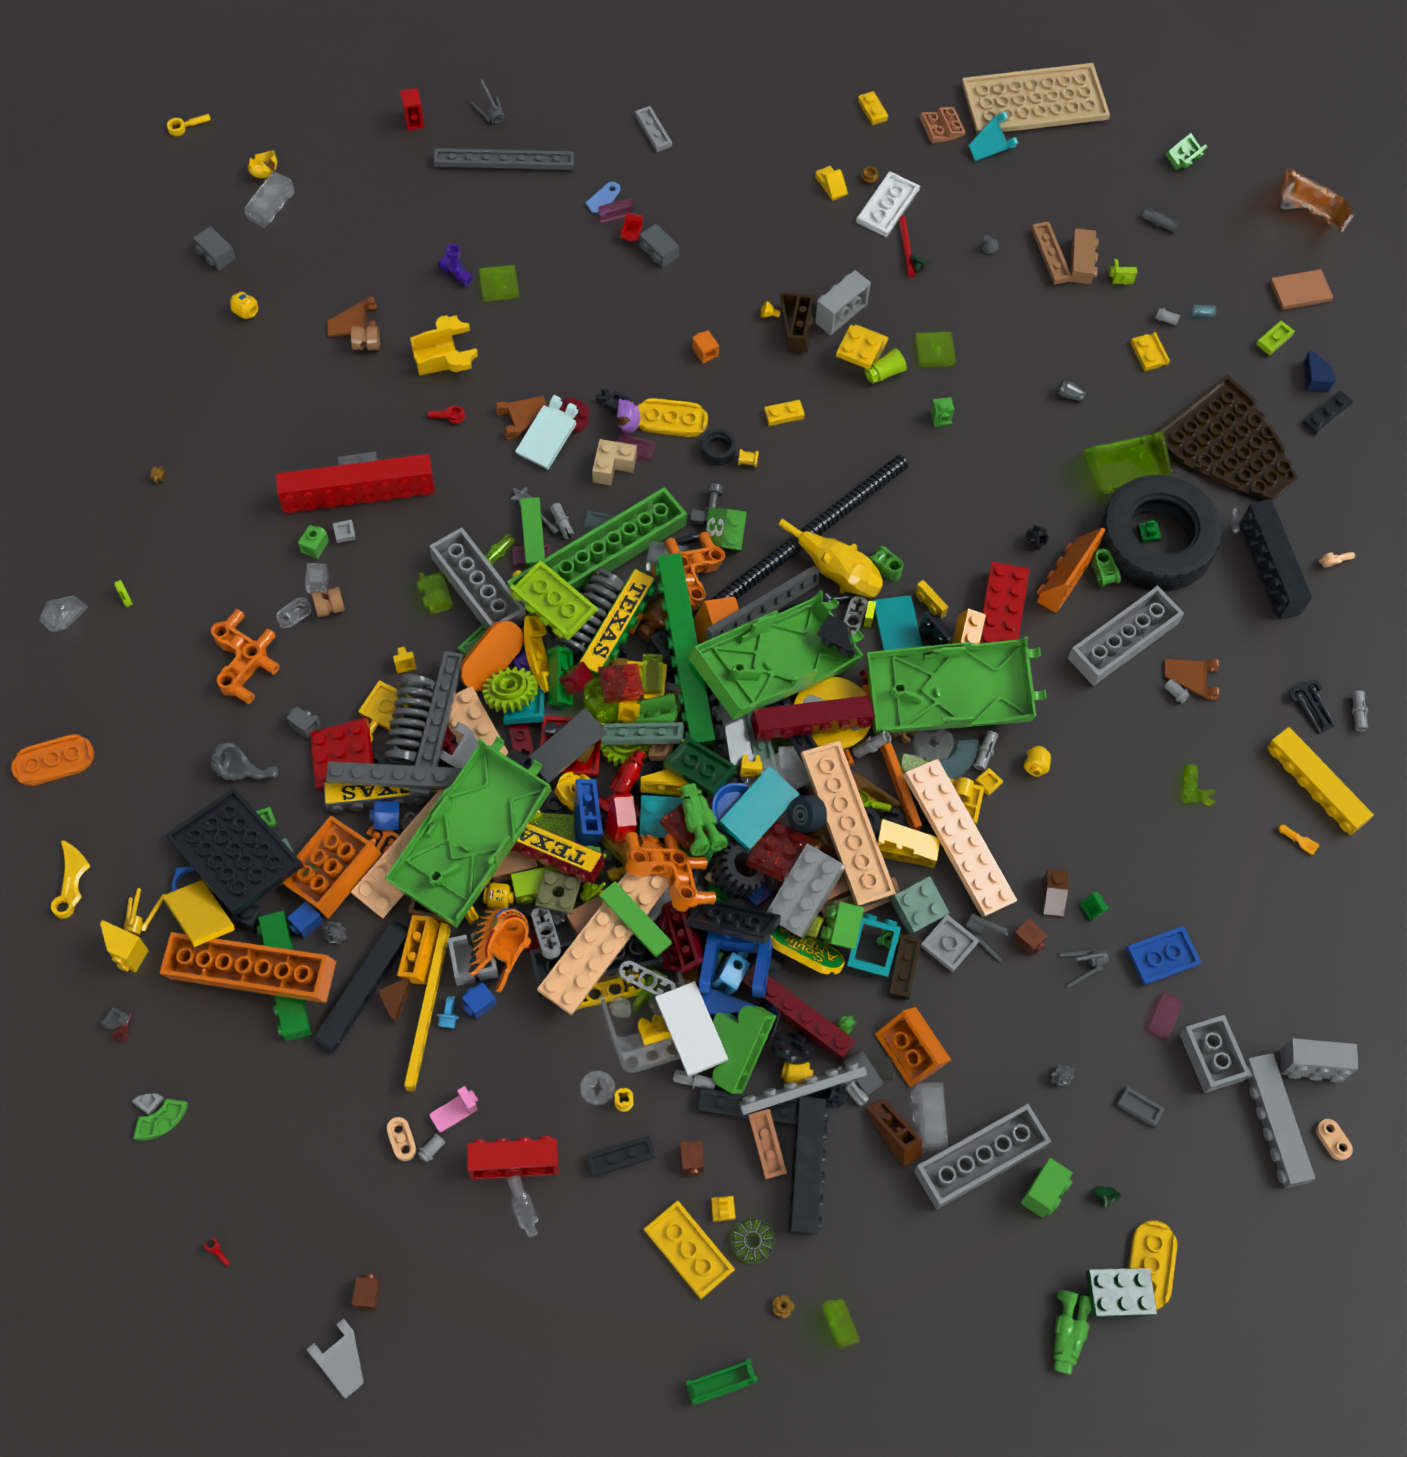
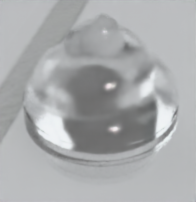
(620, 1007)

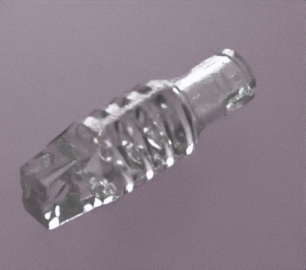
(523, 1206)

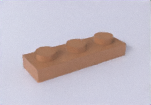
(767, 1143)

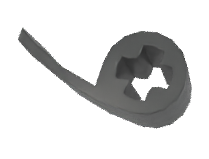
(872, 1080)

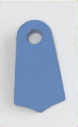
(603, 196)

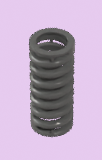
(614, 584)
(405, 683)

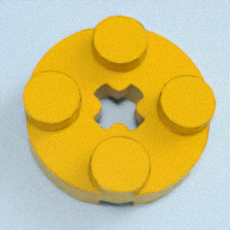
(564, 788)

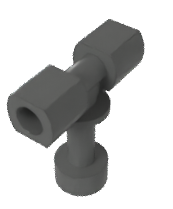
(698, 516)

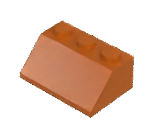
(912, 1046)

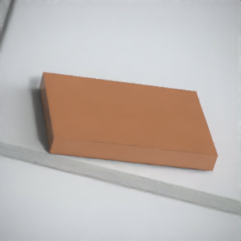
(1301, 289)

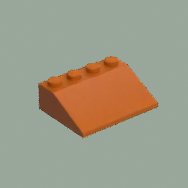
(1069, 570)
(341, 863)

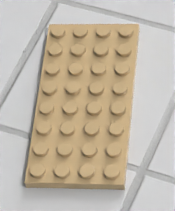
(1037, 97)

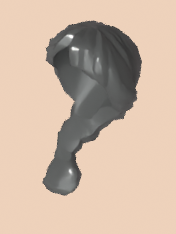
(233, 765)

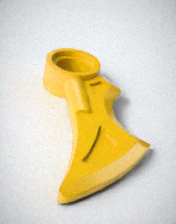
(74, 868)

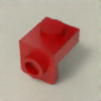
(632, 227)

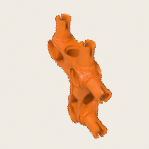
(697, 561)
(242, 665)
(672, 865)

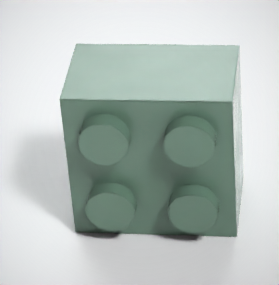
(918, 905)

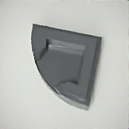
(115, 1019)

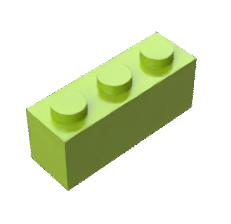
(528, 883)

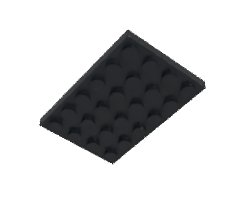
(234, 851)

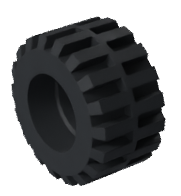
(727, 876)

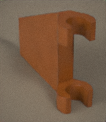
(354, 316)
(521, 414)
(1193, 675)

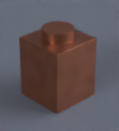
(1030, 937)
(692, 1157)
(366, 1292)

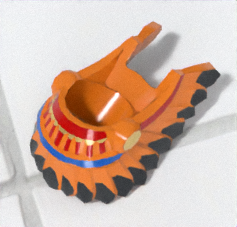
(501, 934)

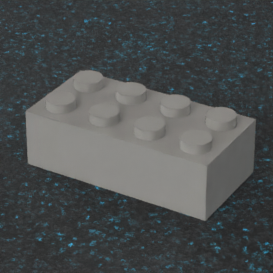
(806, 890)

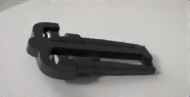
(1302, 686)

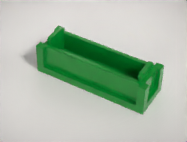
(559, 662)
(721, 1382)

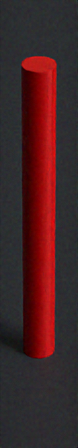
(906, 246)

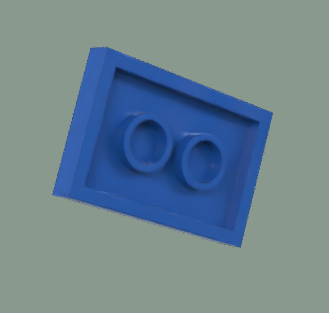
(1163, 956)

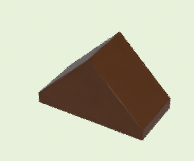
(395, 997)

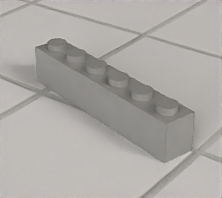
(1278, 1122)

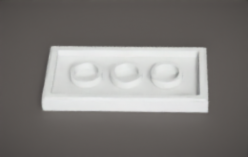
(887, 204)
(691, 1028)

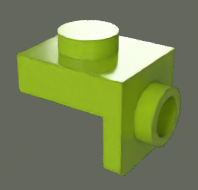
(1122, 275)

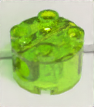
(595, 704)

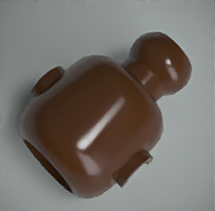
(654, 619)

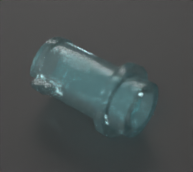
(1204, 310)

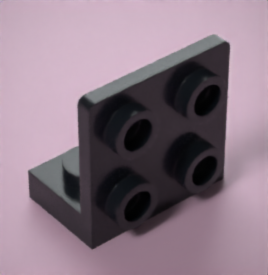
(935, 630)

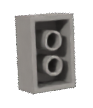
(842, 302)
(1214, 1054)
(1318, 1060)

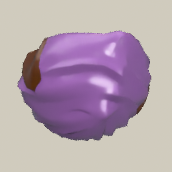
(629, 415)

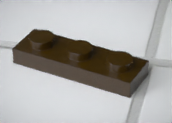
(905, 967)

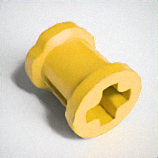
(748, 458)
(624, 1106)

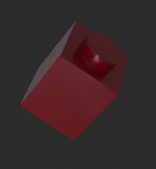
(576, 678)

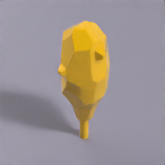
(840, 562)

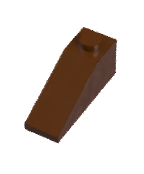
(896, 1133)

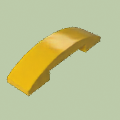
(536, 651)

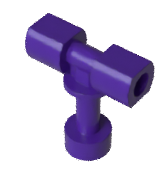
(451, 264)

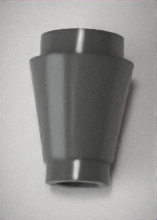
(1070, 391)

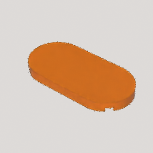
(491, 653)
(52, 760)

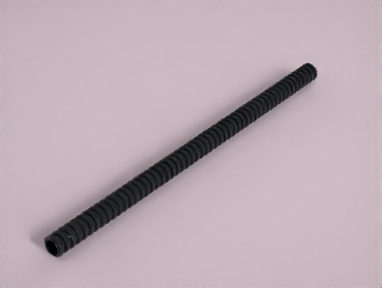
(817, 526)

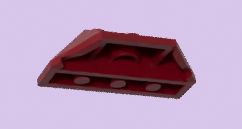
(687, 943)

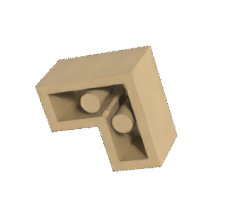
(613, 457)

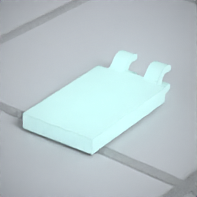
(548, 433)

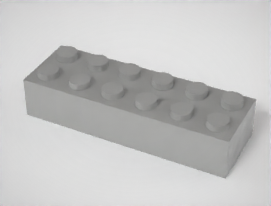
(476, 580)
(1125, 635)
(982, 1156)

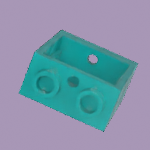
(871, 966)

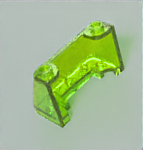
(1126, 460)

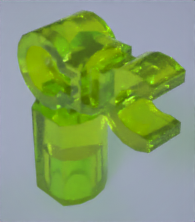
(1192, 793)

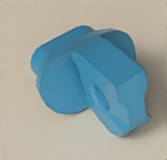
(447, 1018)

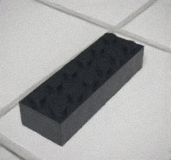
(1275, 559)
(632, 951)

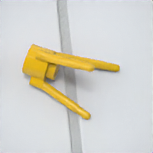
(133, 923)

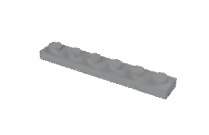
(793, 1090)

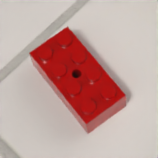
(513, 1158)

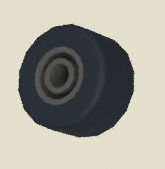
(807, 813)

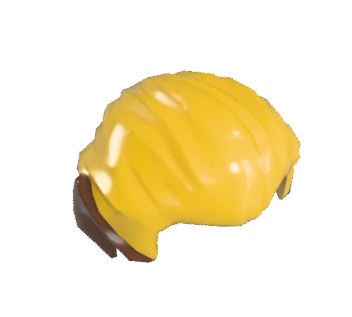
(263, 164)

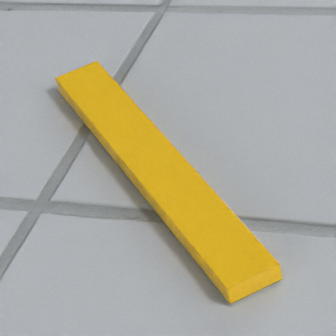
(427, 1008)

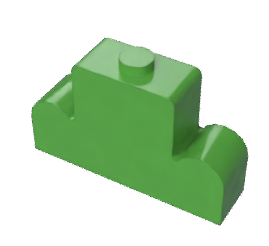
(743, 1043)

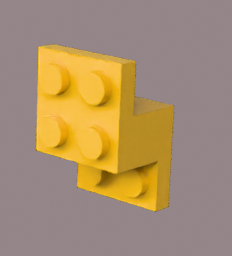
(861, 346)

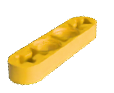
(604, 987)

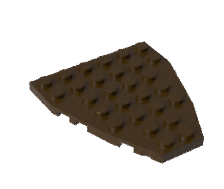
(1230, 442)

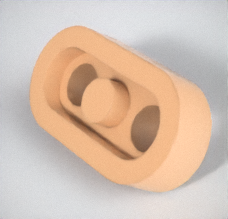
(402, 1139)
(1333, 1140)

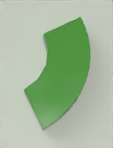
(160, 1122)

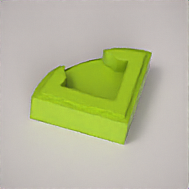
(123, 593)

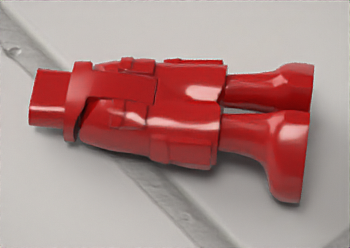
(624, 778)

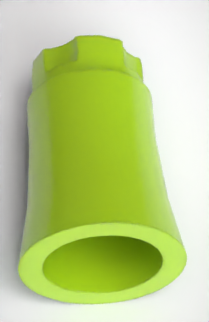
(886, 367)

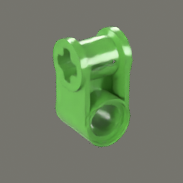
(884, 561)
(1106, 571)

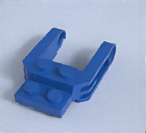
(718, 941)

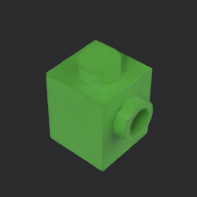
(313, 541)

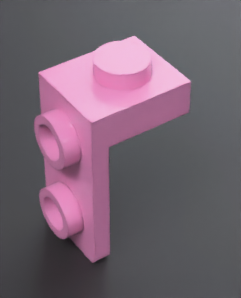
(455, 1110)

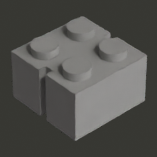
(460, 959)

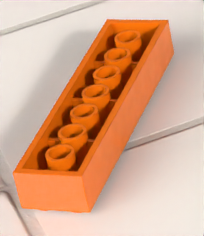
(249, 967)

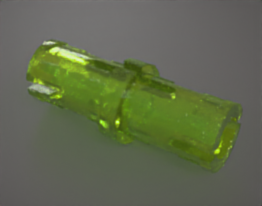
(498, 550)

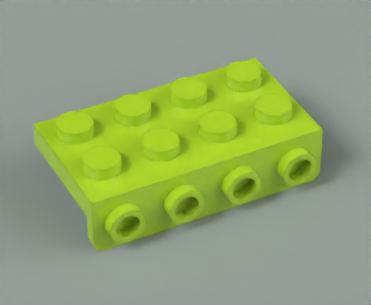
(553, 600)

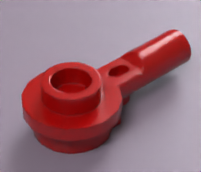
(454, 414)

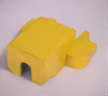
(436, 351)

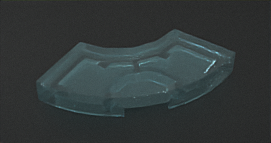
(962, 759)

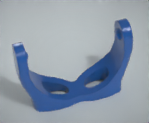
(180, 872)

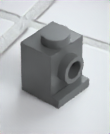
(303, 721)

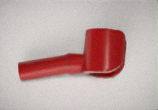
(216, 1250)

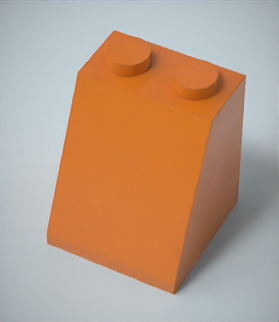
(711, 613)

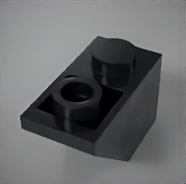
(837, 634)

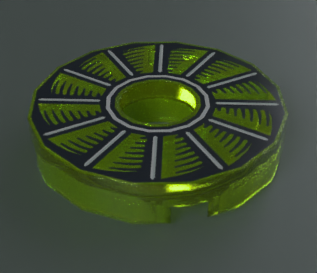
(755, 1227)

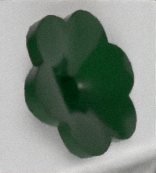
(919, 261)
(1107, 1194)

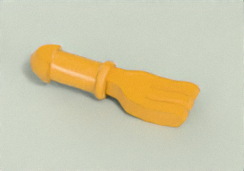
(1304, 843)

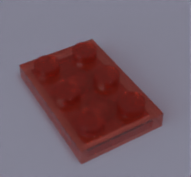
(778, 851)

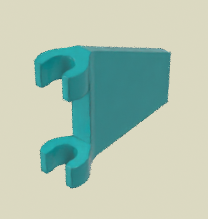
(991, 139)

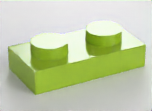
(1275, 337)

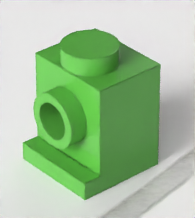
(942, 412)

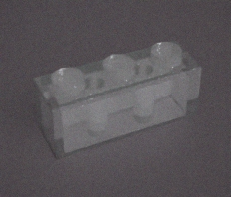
(269, 199)
(930, 1116)

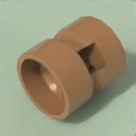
(365, 338)
(328, 602)

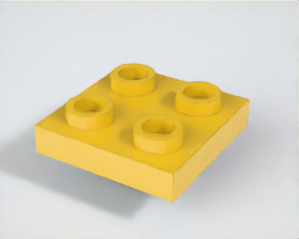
(970, 795)

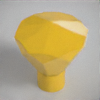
(768, 310)

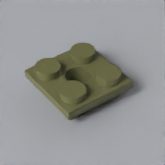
(553, 881)

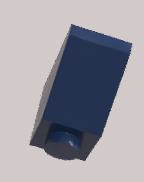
(1318, 373)

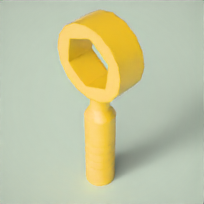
(177, 121)

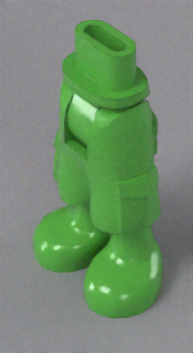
(700, 817)
(1070, 1332)

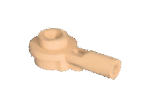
(1330, 559)

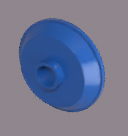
(726, 798)

